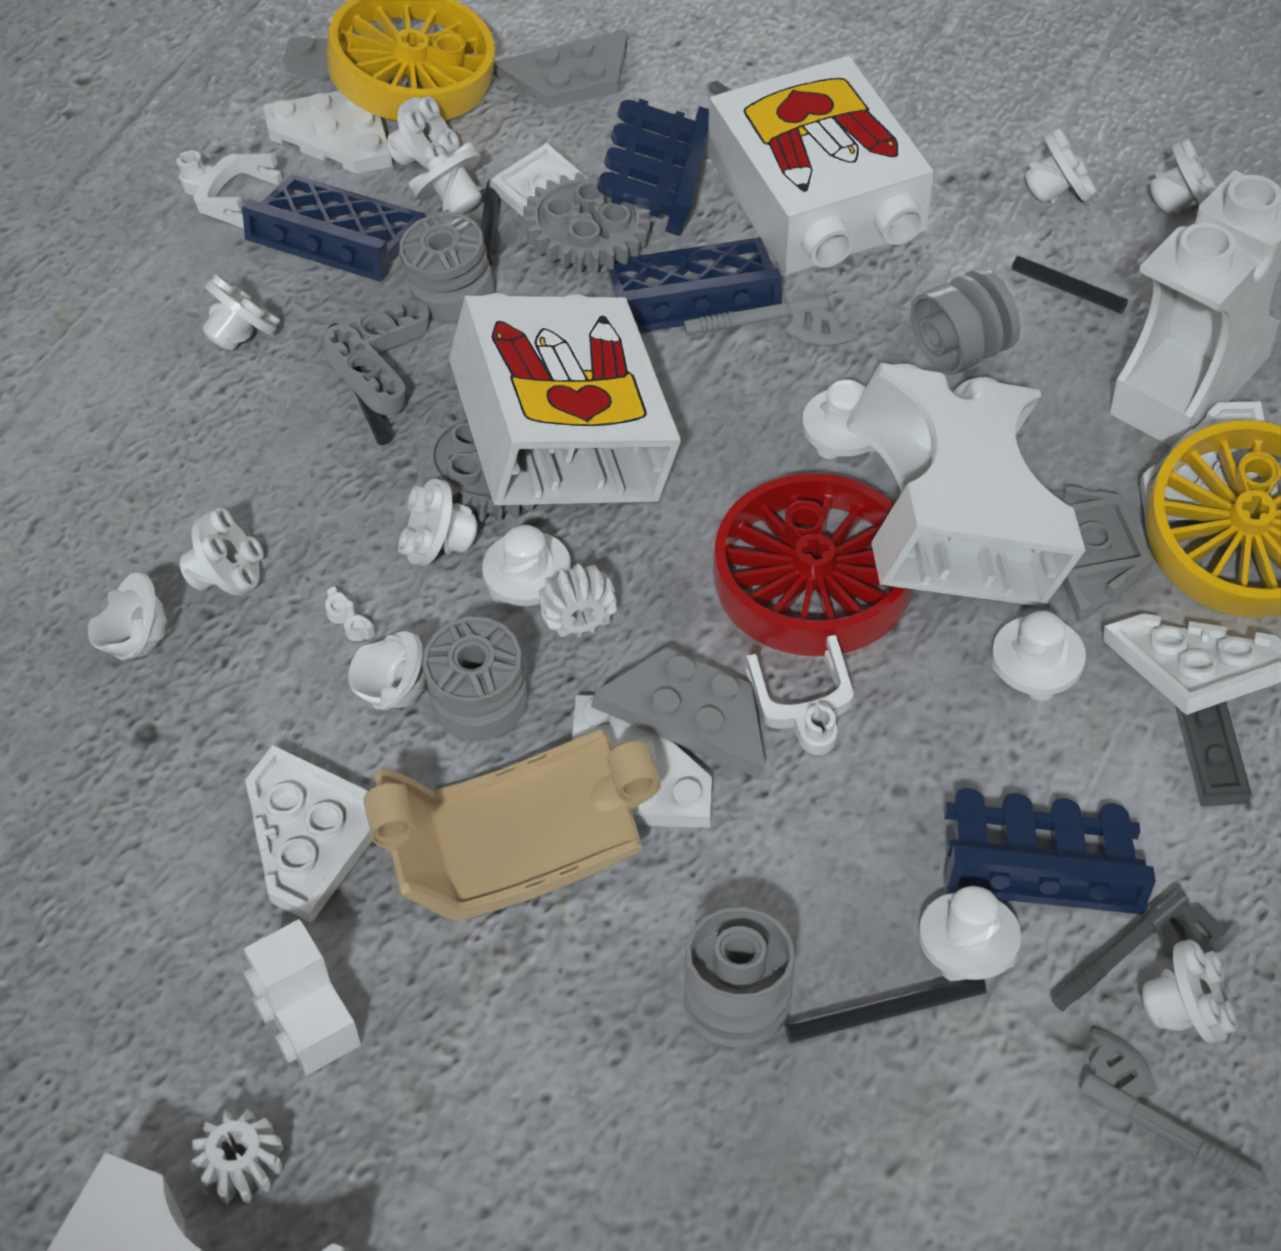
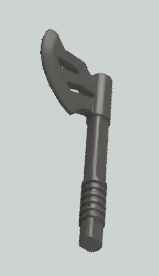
(1157, 921)

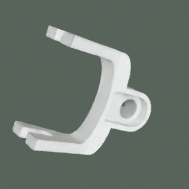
(207, 180)
(809, 715)

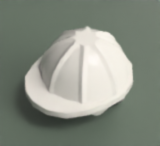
(131, 621)
(389, 671)

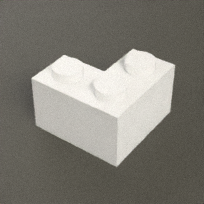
(296, 993)

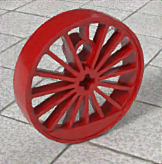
(806, 562)

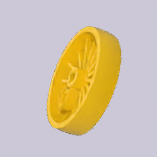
(367, 61)
(1225, 513)

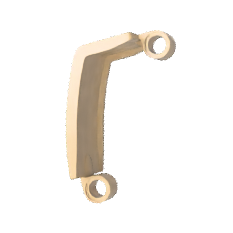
(514, 828)

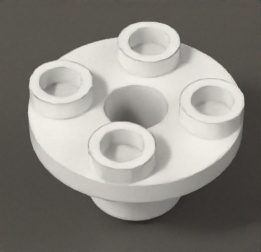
(421, 133)
(1059, 172)
(450, 180)
(1183, 182)
(235, 315)
(826, 420)
(435, 524)
(221, 555)
(519, 564)
(1038, 655)
(970, 935)
(1191, 995)

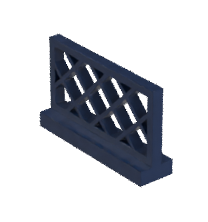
(328, 240)
(711, 293)

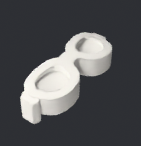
(341, 610)

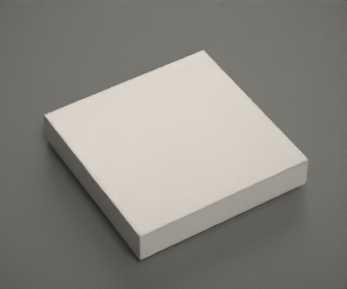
(532, 171)

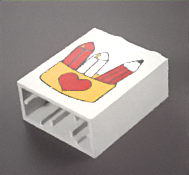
(819, 165)
(562, 400)

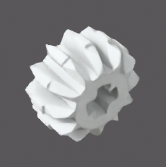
(577, 600)
(228, 1141)

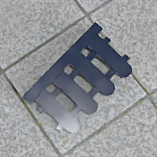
(662, 174)
(1047, 876)

